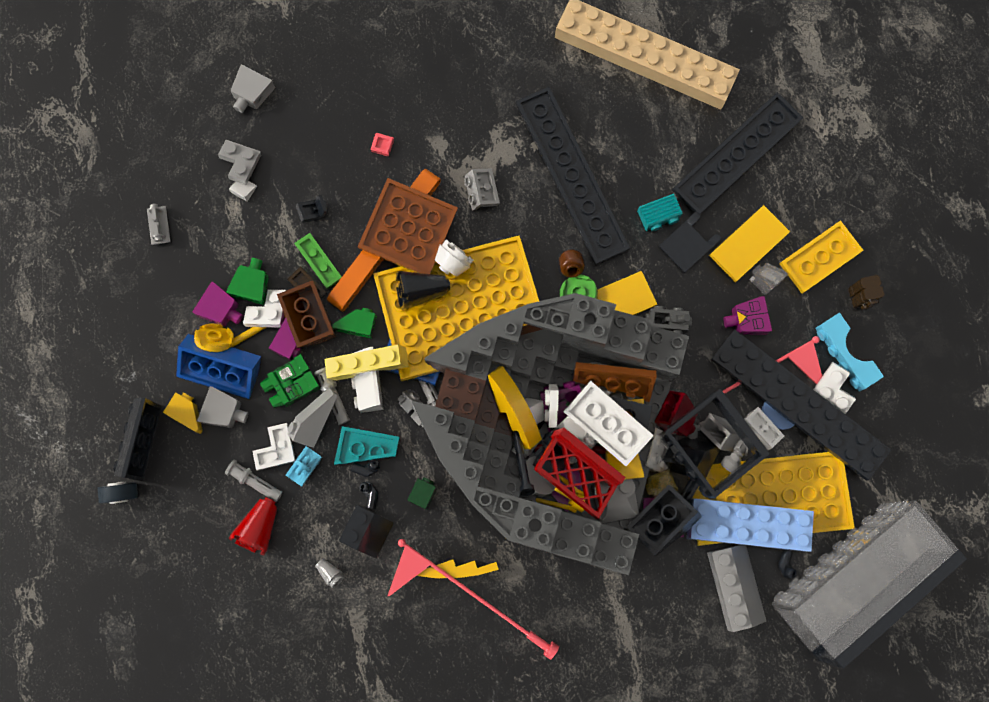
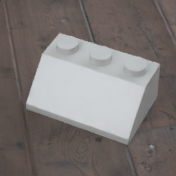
(368, 390)

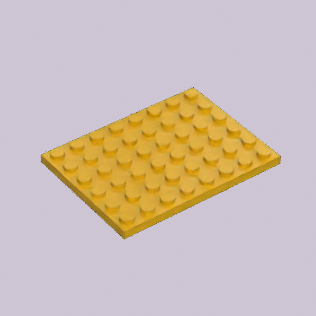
(491, 287)

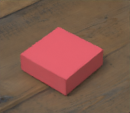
(382, 144)

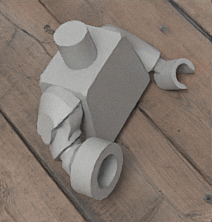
(725, 438)

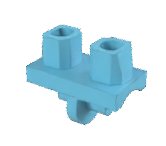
(303, 466)

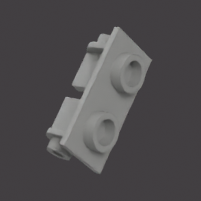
(158, 224)
(405, 401)

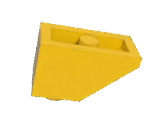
(184, 411)

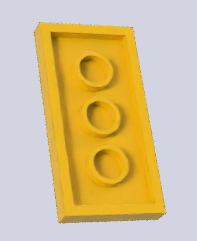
(821, 257)

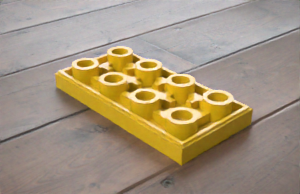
(749, 243)

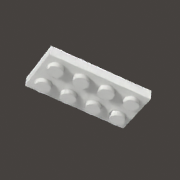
(608, 423)

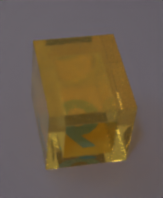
(659, 481)

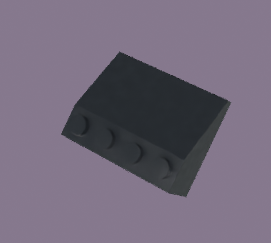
(138, 439)

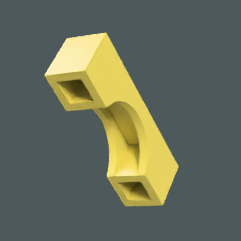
(372, 360)

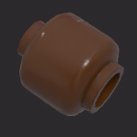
(571, 263)

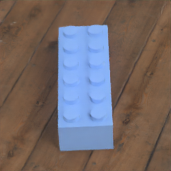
(752, 525)

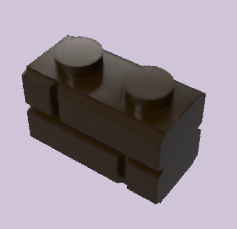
(866, 292)

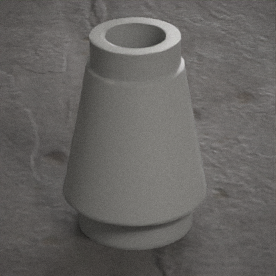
(330, 574)

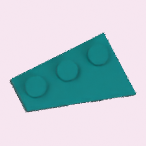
(363, 445)

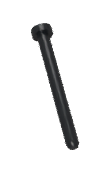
(526, 488)

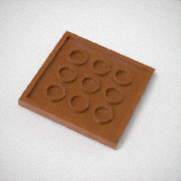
(407, 227)

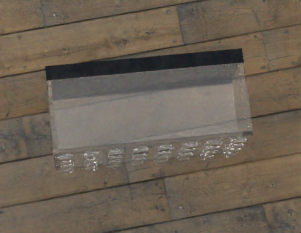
(868, 582)

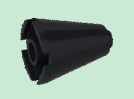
(419, 288)

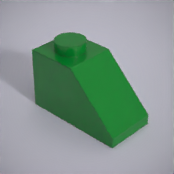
(357, 323)

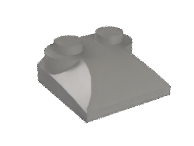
(621, 504)

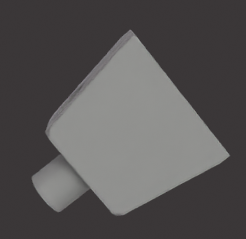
(250, 89)
(221, 410)

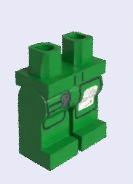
(291, 382)

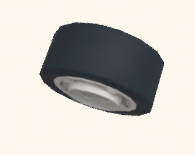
(117, 492)

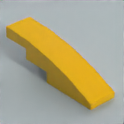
(514, 405)
(464, 570)

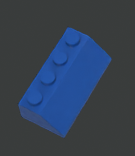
(226, 370)

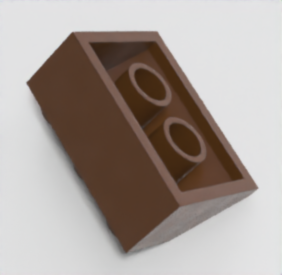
(306, 315)

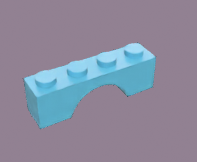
(834, 334)

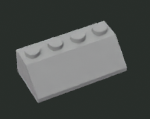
(736, 588)

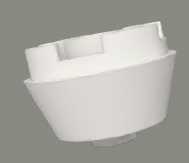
(452, 259)

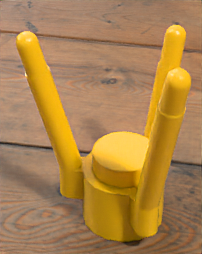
(574, 507)

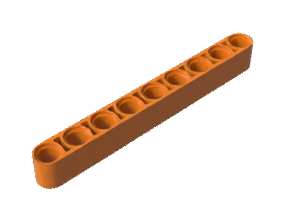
(367, 263)

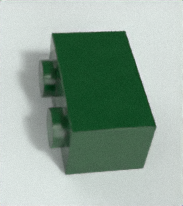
(422, 493)

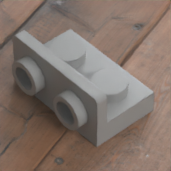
(481, 188)

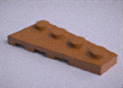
(624, 379)

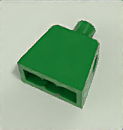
(249, 283)

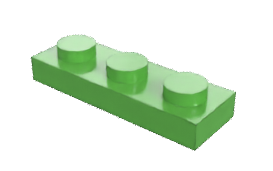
(318, 261)

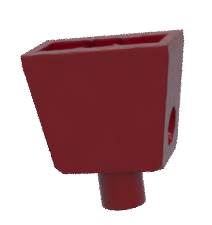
(673, 408)

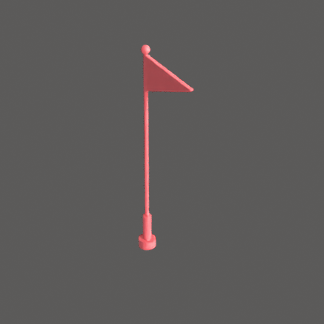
(804, 358)
(414, 563)

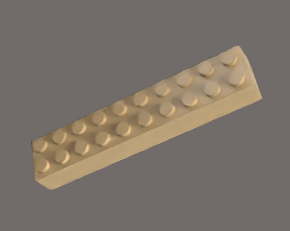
(646, 53)

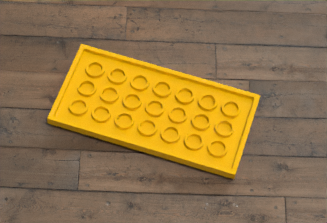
(793, 482)

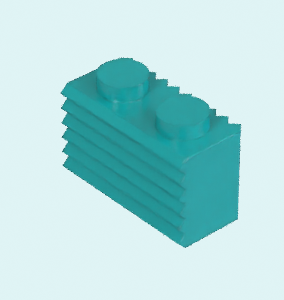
(660, 212)

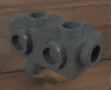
(672, 320)

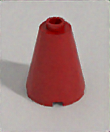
(256, 527)

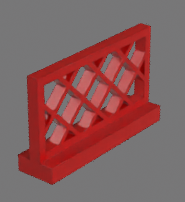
(586, 457)

